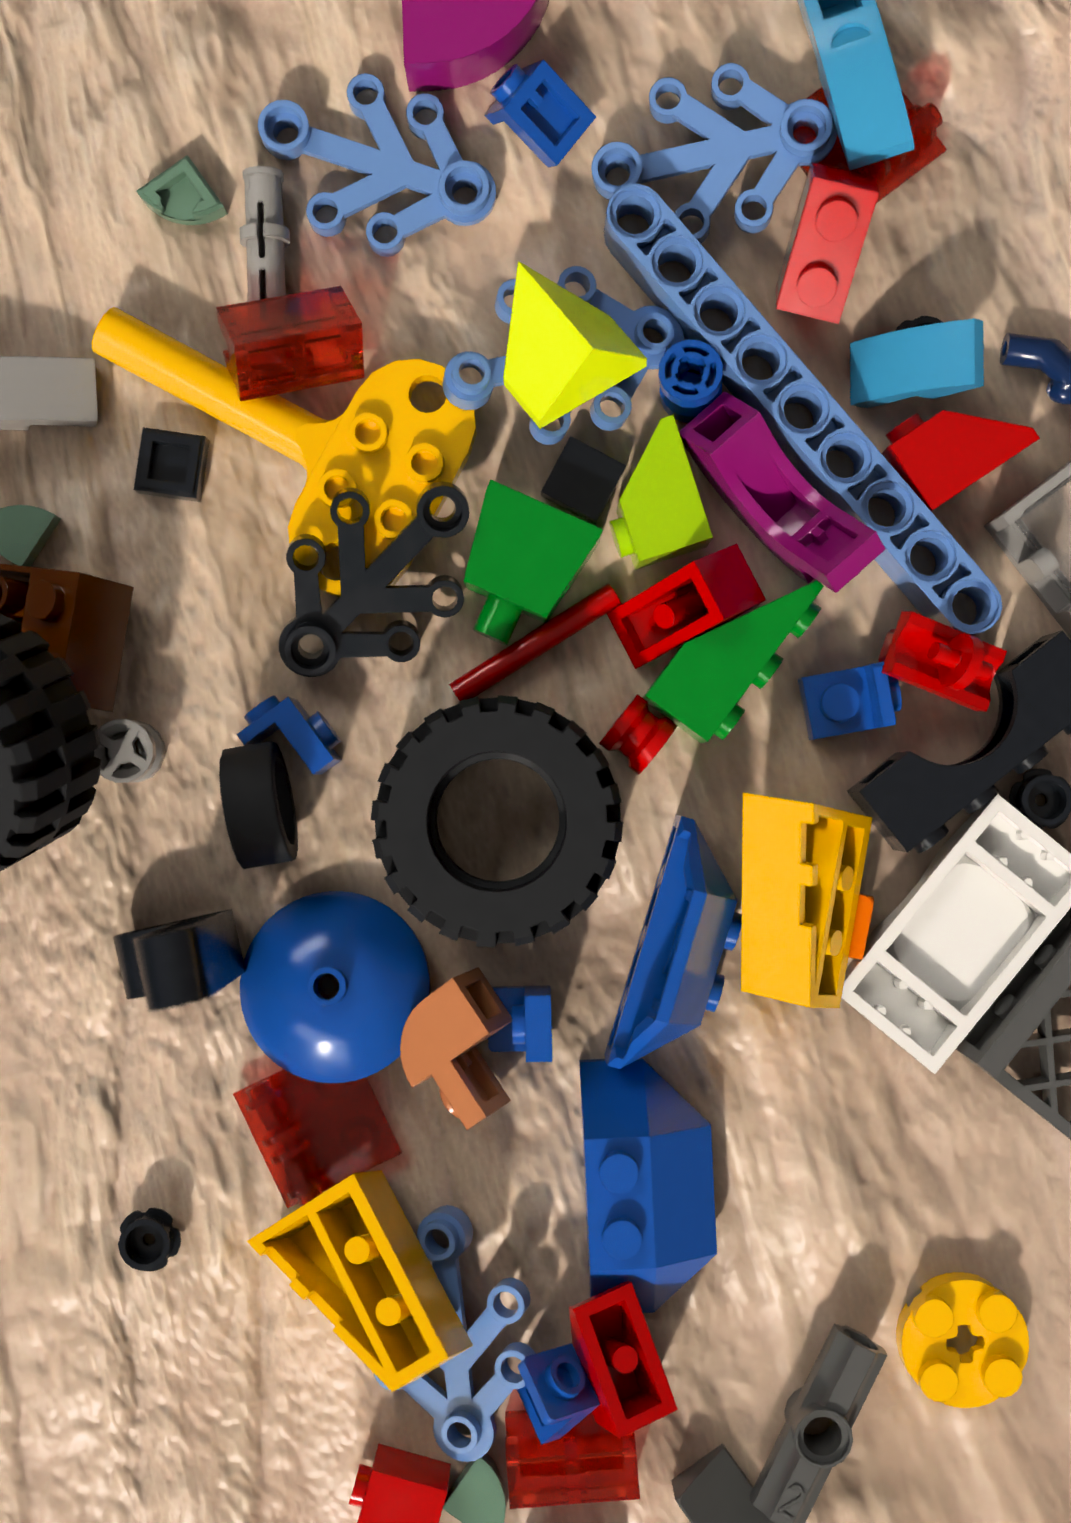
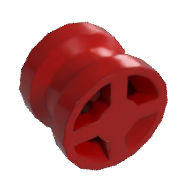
(638, 734)

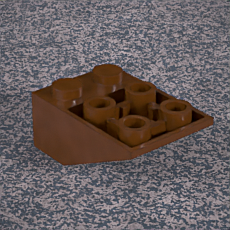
(78, 617)

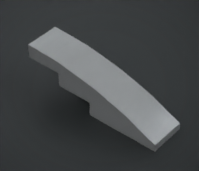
(47, 392)

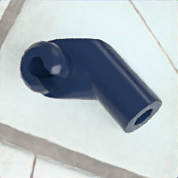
(1042, 354)

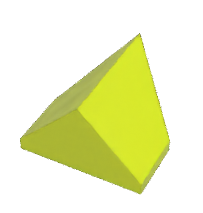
(561, 349)

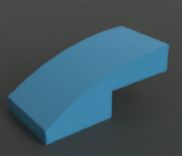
(917, 362)

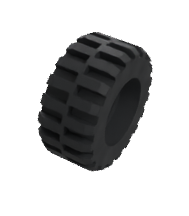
(43, 746)
(478, 907)

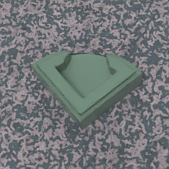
(182, 195)
(25, 532)
(477, 1493)

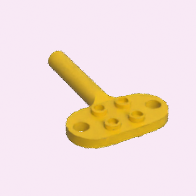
(373, 446)

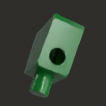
(524, 559)

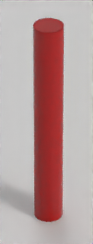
(536, 643)

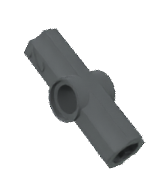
(802, 1460)

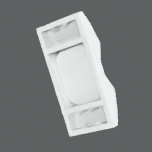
(961, 932)

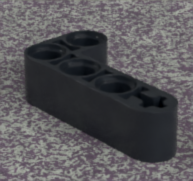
(180, 959)

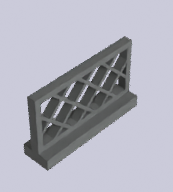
(1014, 1018)

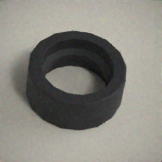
(258, 805)

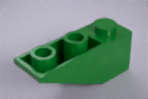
(716, 669)

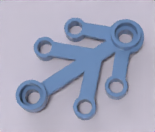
(724, 147)
(388, 168)
(632, 322)
(459, 1401)

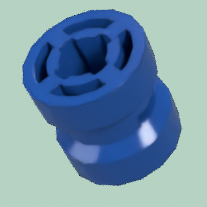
(693, 391)

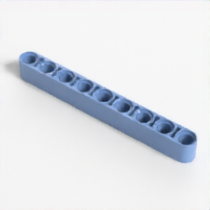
(794, 383)

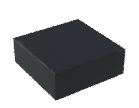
(171, 464)
(583, 480)

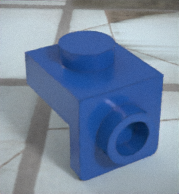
(310, 736)
(555, 1392)

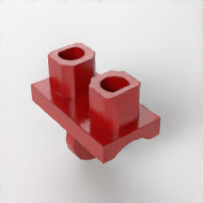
(941, 660)

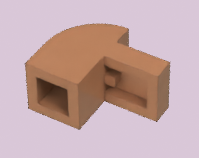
(443, 1041)

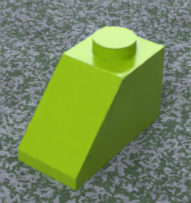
(661, 504)

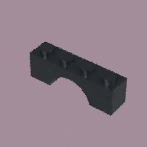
(916, 797)

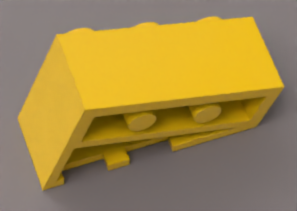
(799, 898)
(368, 1277)

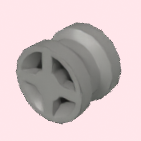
(118, 748)

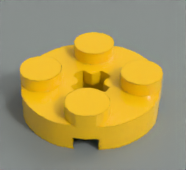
(991, 1365)

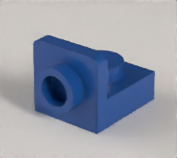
(540, 110)
(849, 701)
(530, 1022)

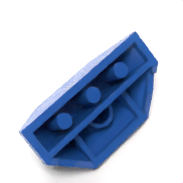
(677, 950)
(644, 1182)

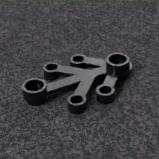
(365, 588)

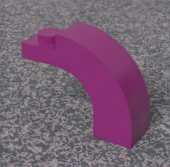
(464, 40)
(773, 498)

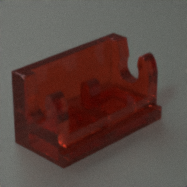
(292, 342)
(576, 1469)

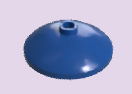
(378, 975)

